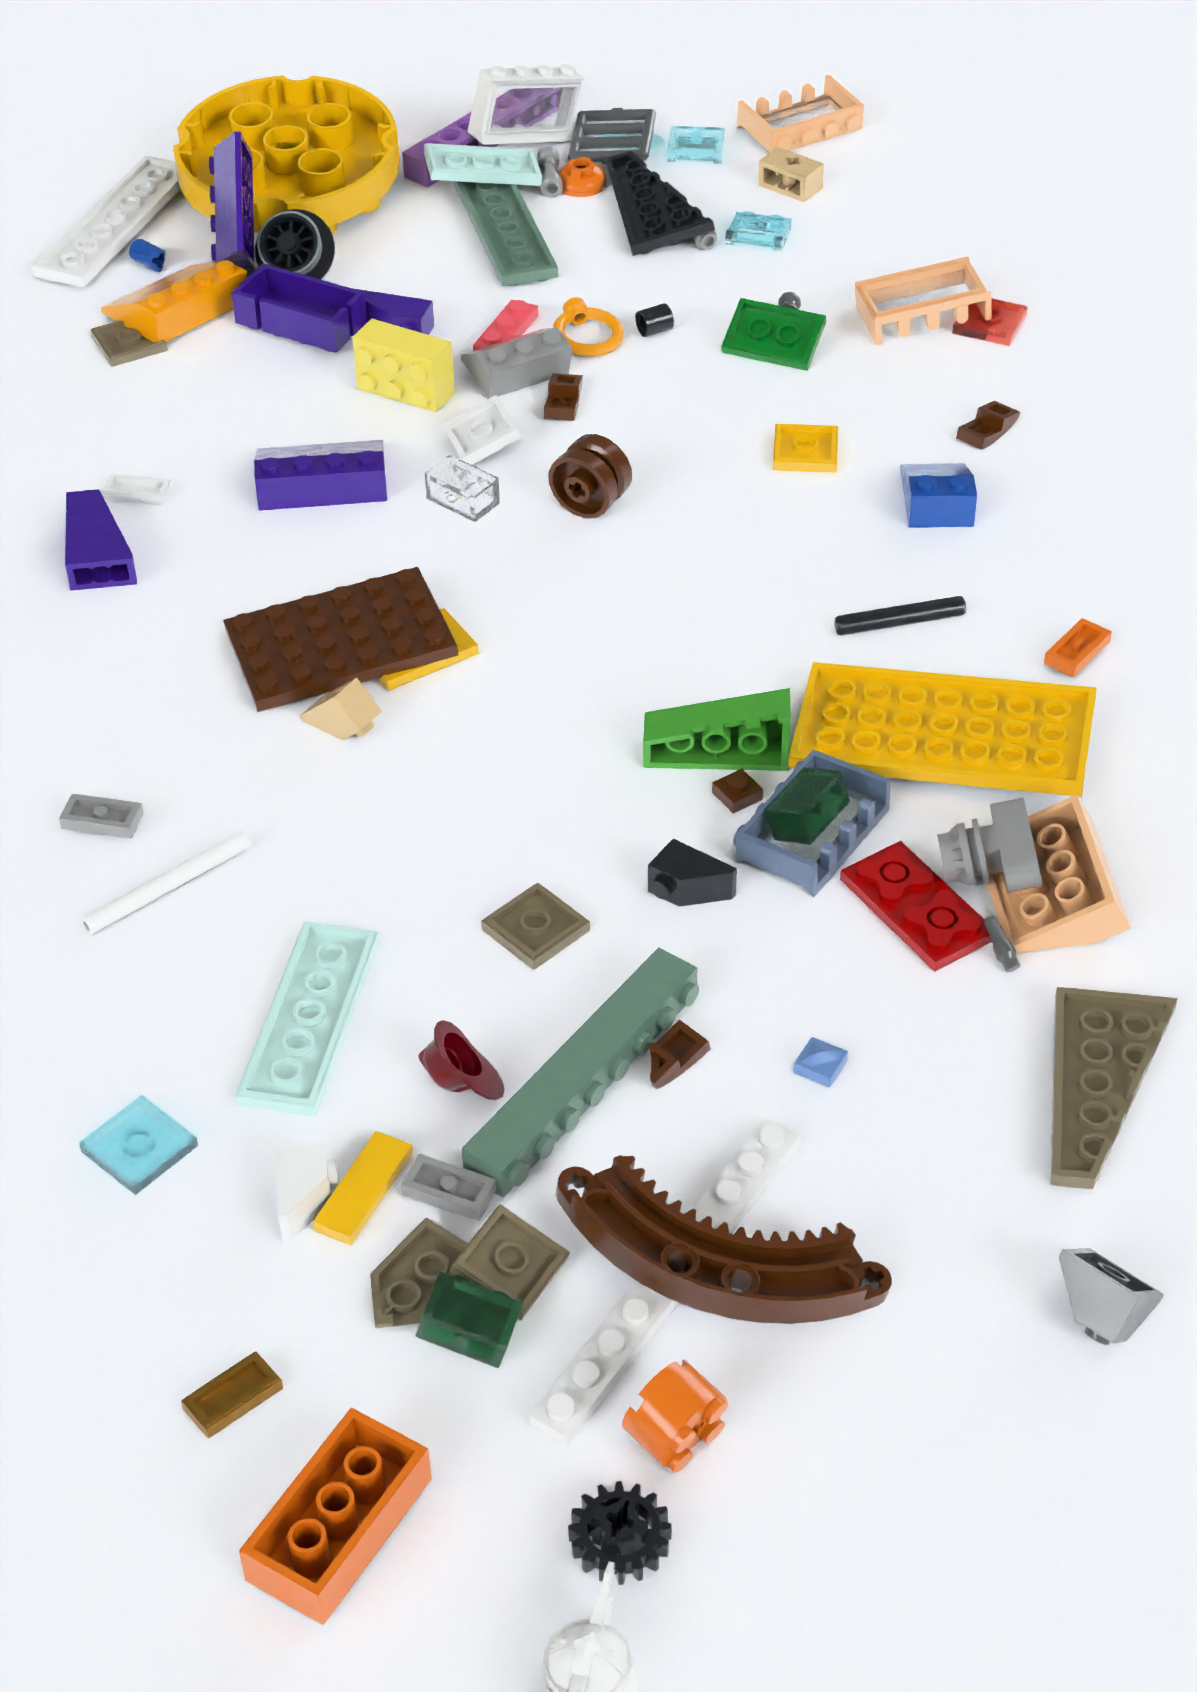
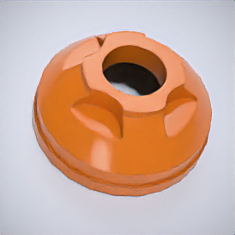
(582, 178)

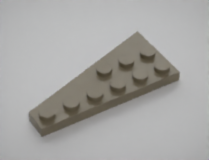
(1098, 1066)

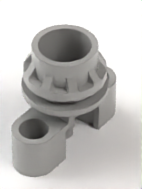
(992, 849)

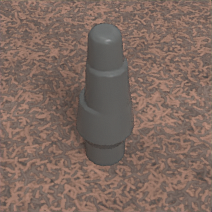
(1002, 946)

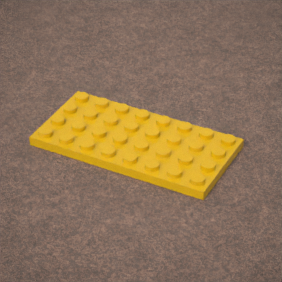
(948, 727)

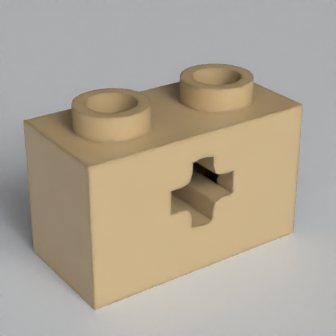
(791, 174)

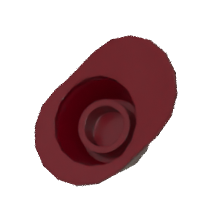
(458, 1064)

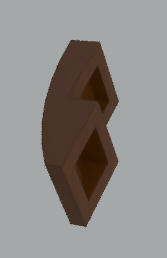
(563, 396)
(989, 425)

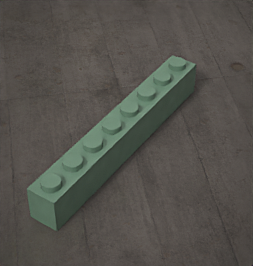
(581, 1071)

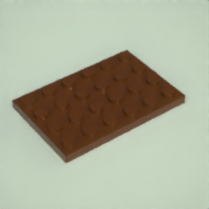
(337, 636)

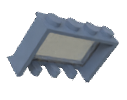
(817, 863)

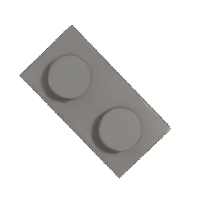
(101, 815)
(449, 1187)

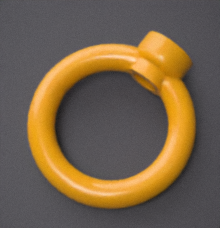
(577, 312)

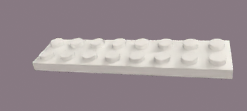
(110, 223)

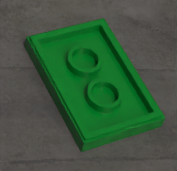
(774, 334)

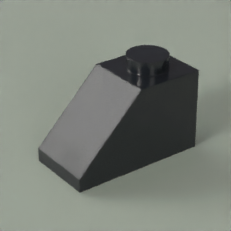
(690, 876)

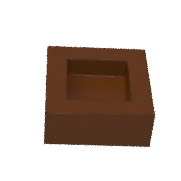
(737, 790)

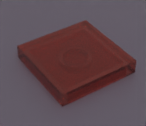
(1000, 329)

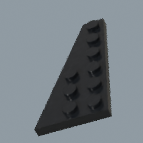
(651, 208)

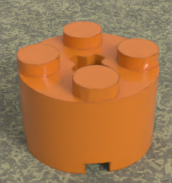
(676, 1415)

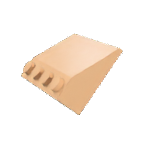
(1077, 890)

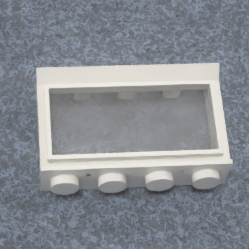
(525, 104)

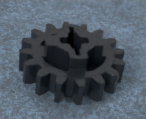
(607, 1519)

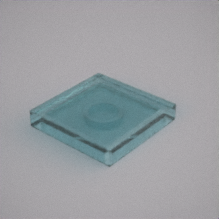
(138, 1144)

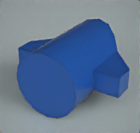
(147, 254)

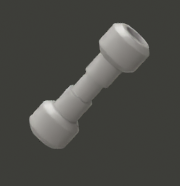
(551, 181)

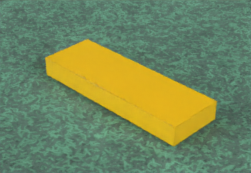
(363, 1188)

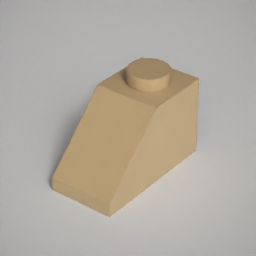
(344, 711)

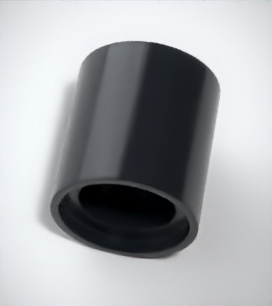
(654, 320)

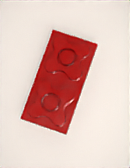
(917, 905)

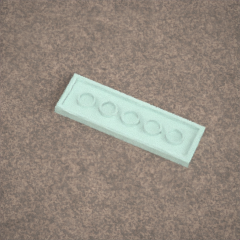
(308, 1019)

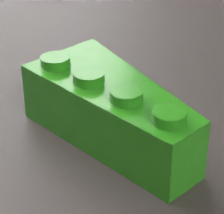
(721, 734)

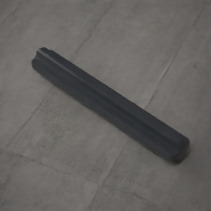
(900, 615)

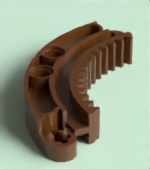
(778, 1278)

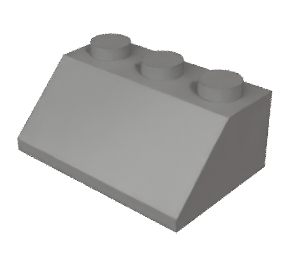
(519, 361)

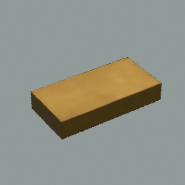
(231, 1394)

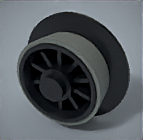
(296, 243)

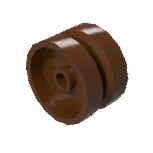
(590, 476)

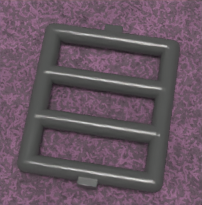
(616, 114)

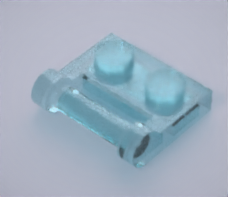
(696, 143)
(759, 230)

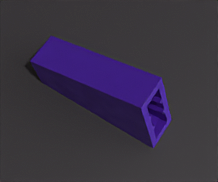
(95, 545)

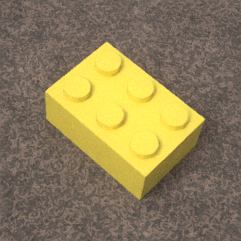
(404, 365)

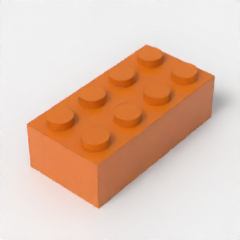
(336, 1515)

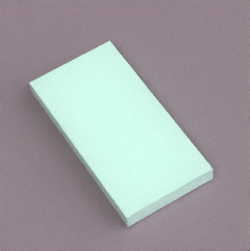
(482, 164)

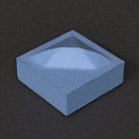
(820, 1062)

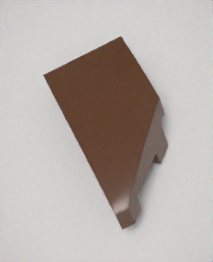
(675, 1053)

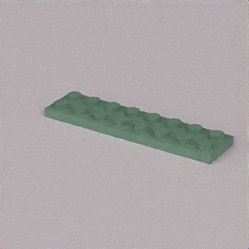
(507, 232)

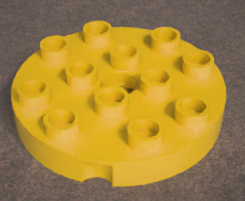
(311, 145)

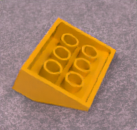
(179, 300)

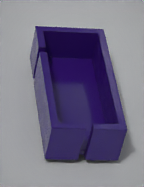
(299, 307)

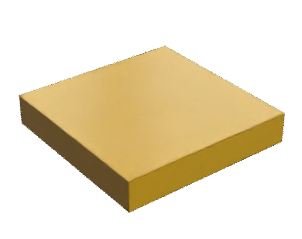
(805, 448)

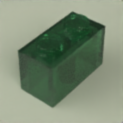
(807, 805)
(469, 1319)

